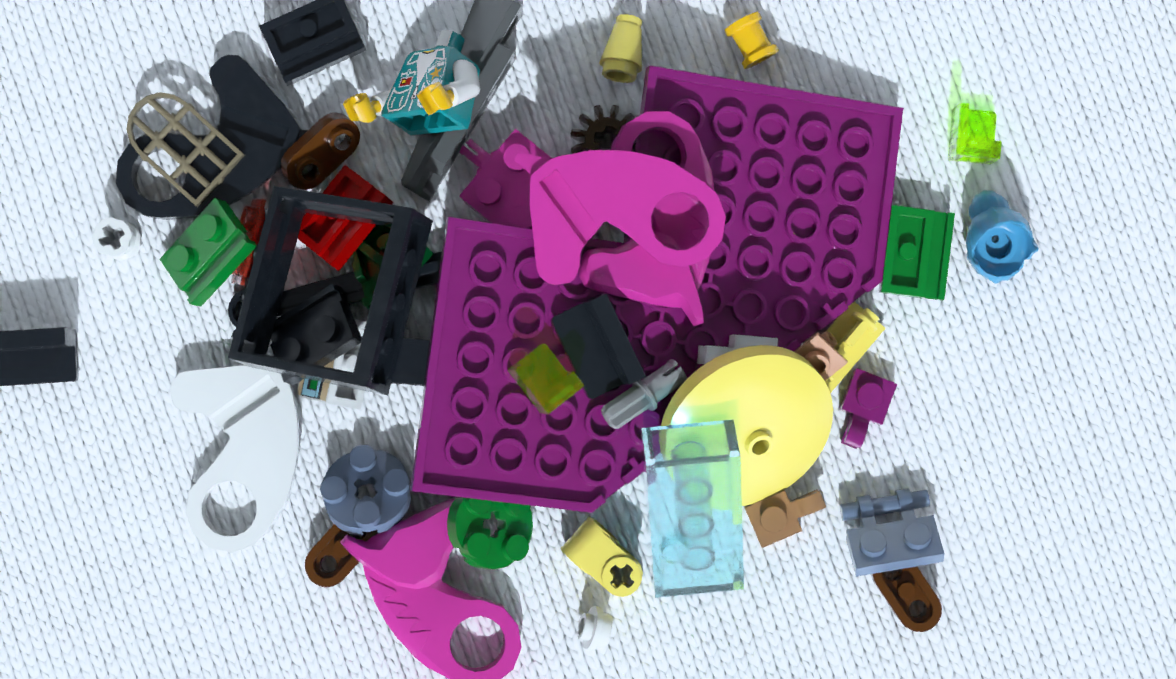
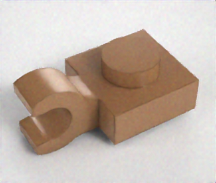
(778, 517)

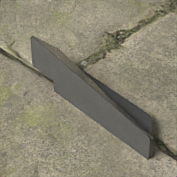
(485, 36)

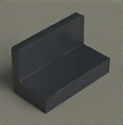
(597, 346)
(38, 356)

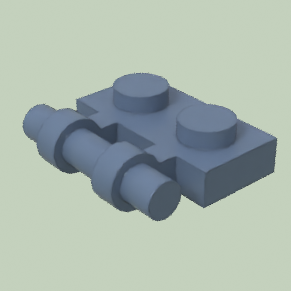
(891, 544)

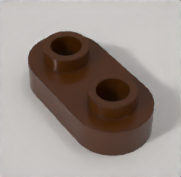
(319, 149)
(331, 546)
(905, 589)

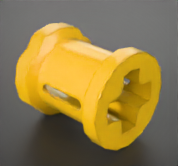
(751, 40)

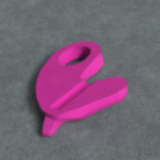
(620, 187)
(677, 223)
(421, 609)

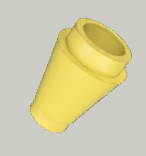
(623, 50)

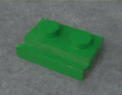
(208, 252)
(917, 253)

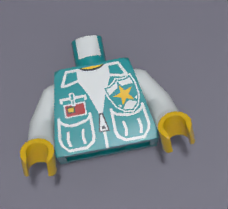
(430, 93)

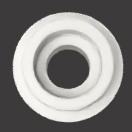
(595, 628)

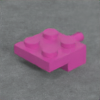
(501, 185)

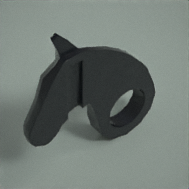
(249, 119)

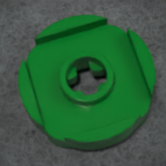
(474, 541)

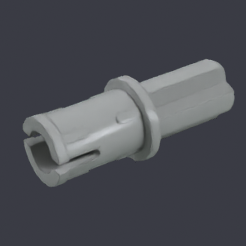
(643, 395)

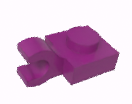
(867, 401)

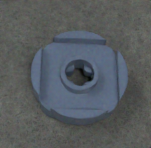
(361, 468)

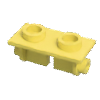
(855, 333)

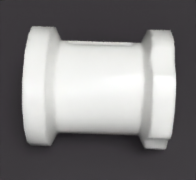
(104, 235)

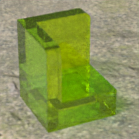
(973, 136)
(545, 379)

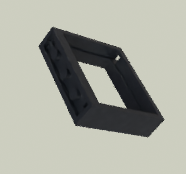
(389, 303)

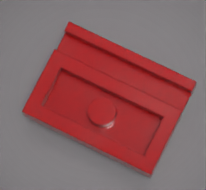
(335, 237)

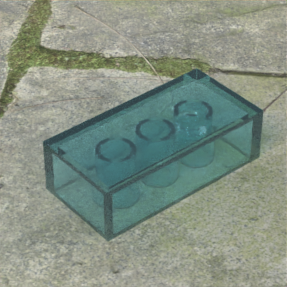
(694, 507)

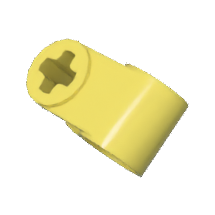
(597, 552)

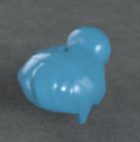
(1015, 242)

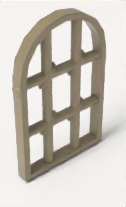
(173, 123)

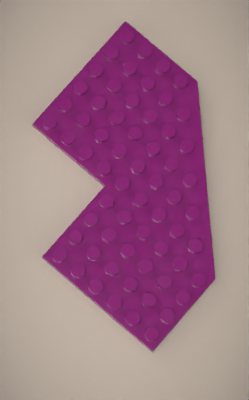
(801, 241)

